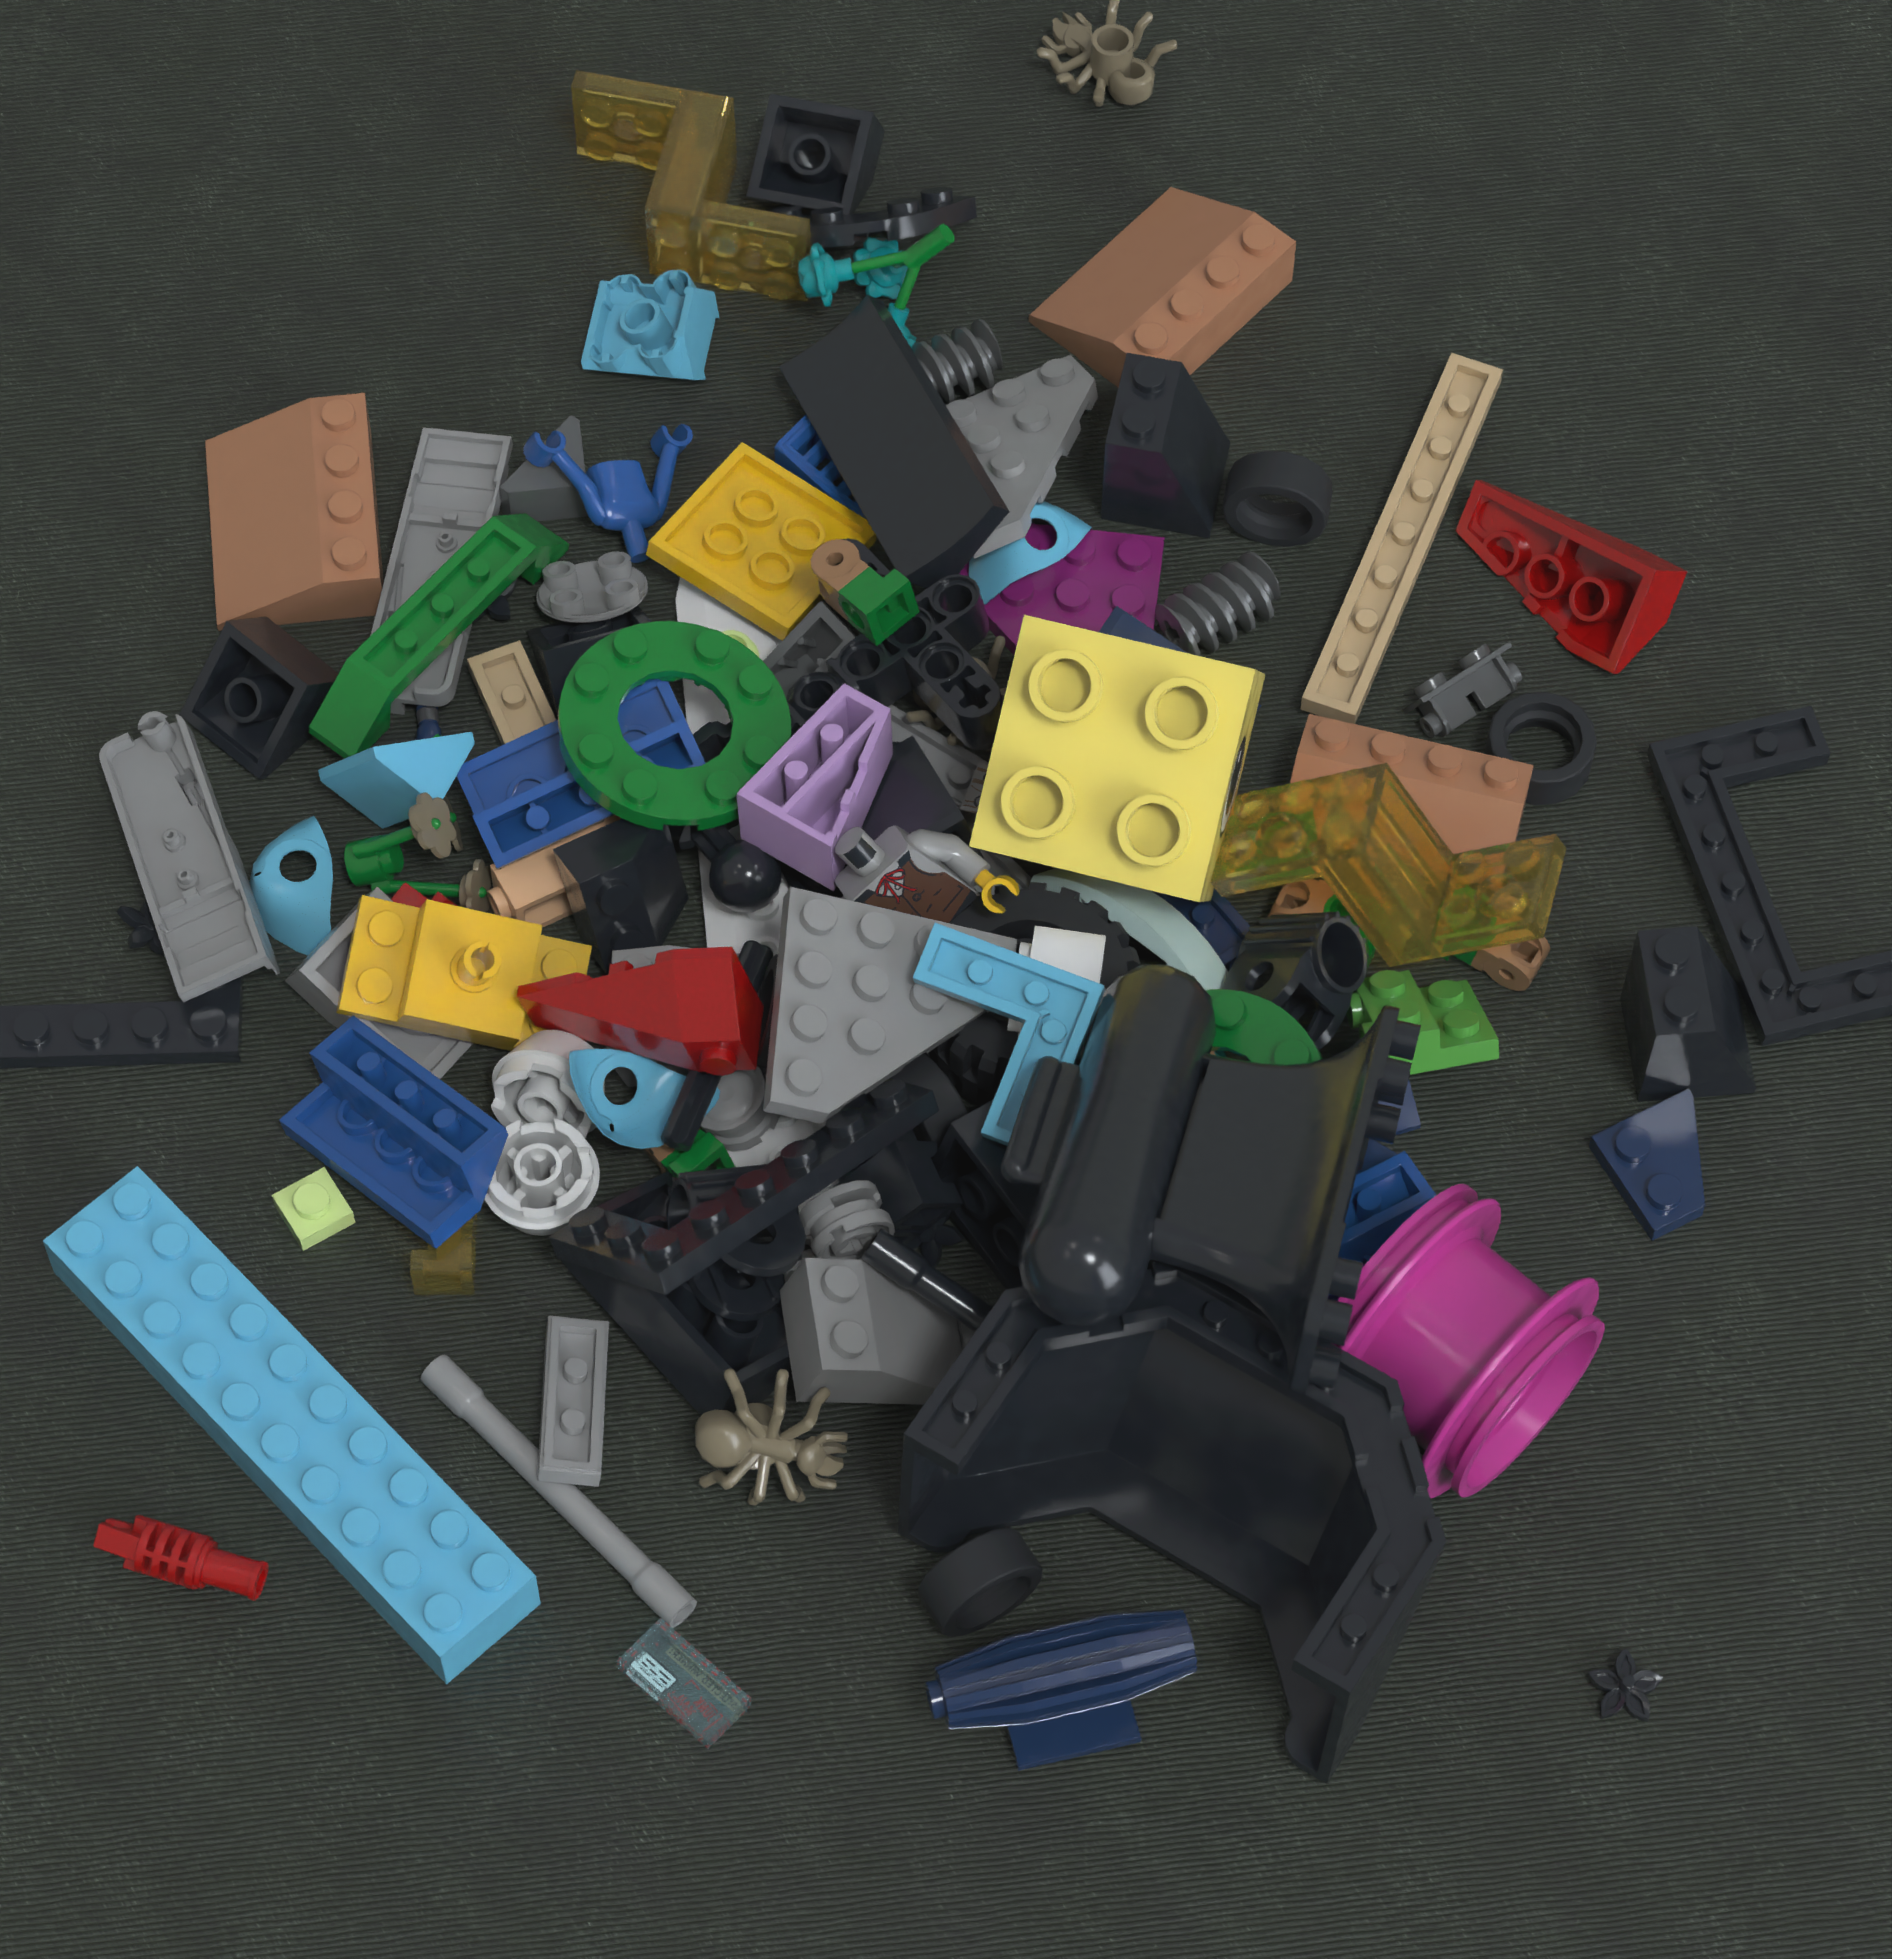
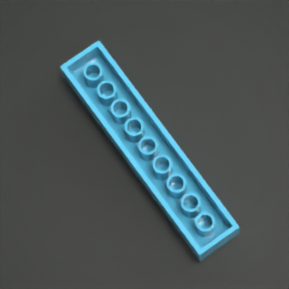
(293, 1424)

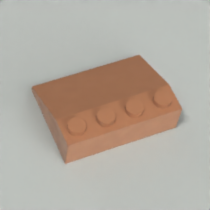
(1169, 285)
(296, 515)

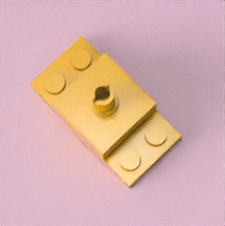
(450, 970)

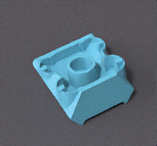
(651, 327)

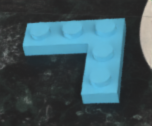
(1046, 999)

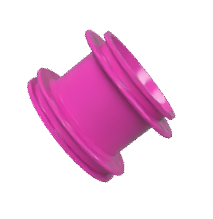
(1469, 1339)

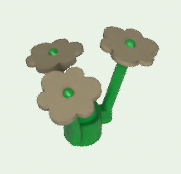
(434, 826)

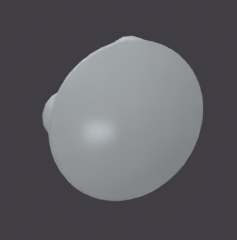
(591, 589)

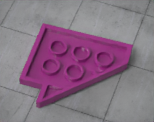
(1084, 585)

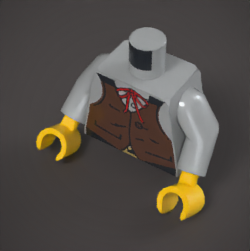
(916, 873)

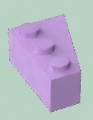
(819, 785)

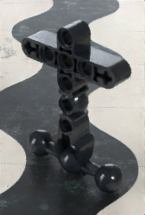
(921, 656)

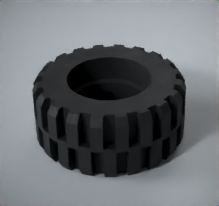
(984, 1046)

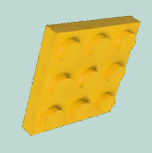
(753, 539)

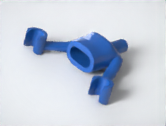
(617, 490)

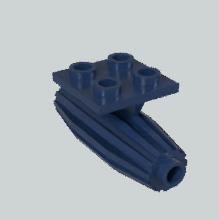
(1065, 1684)

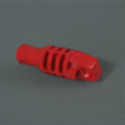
(180, 1556)

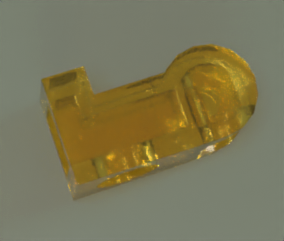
(449, 1267)

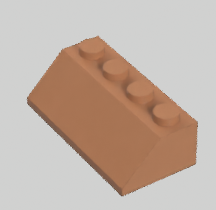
(1463, 793)

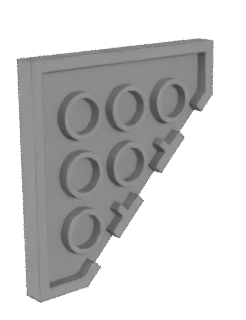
(1021, 433)
(850, 1004)

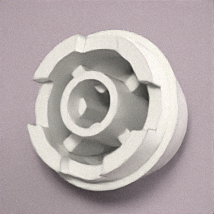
(537, 1084)
(543, 1177)

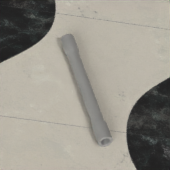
(646, 1577)

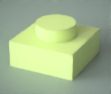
(313, 1208)

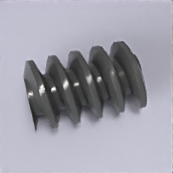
(960, 359)
(1219, 603)

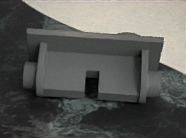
(1444, 700)

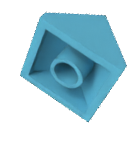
(390, 776)

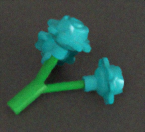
(877, 268)

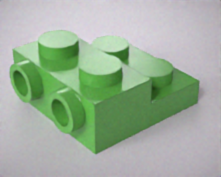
(1449, 1013)

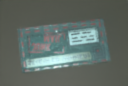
(684, 1683)

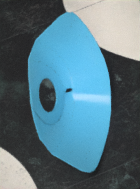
(1014, 561)
(295, 910)
(642, 1118)

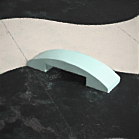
(1148, 921)

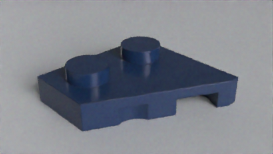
(1656, 1164)

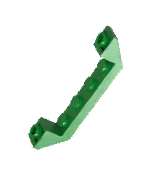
(426, 624)

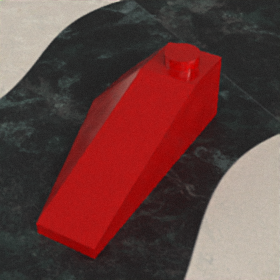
(1584, 583)
(682, 1010)

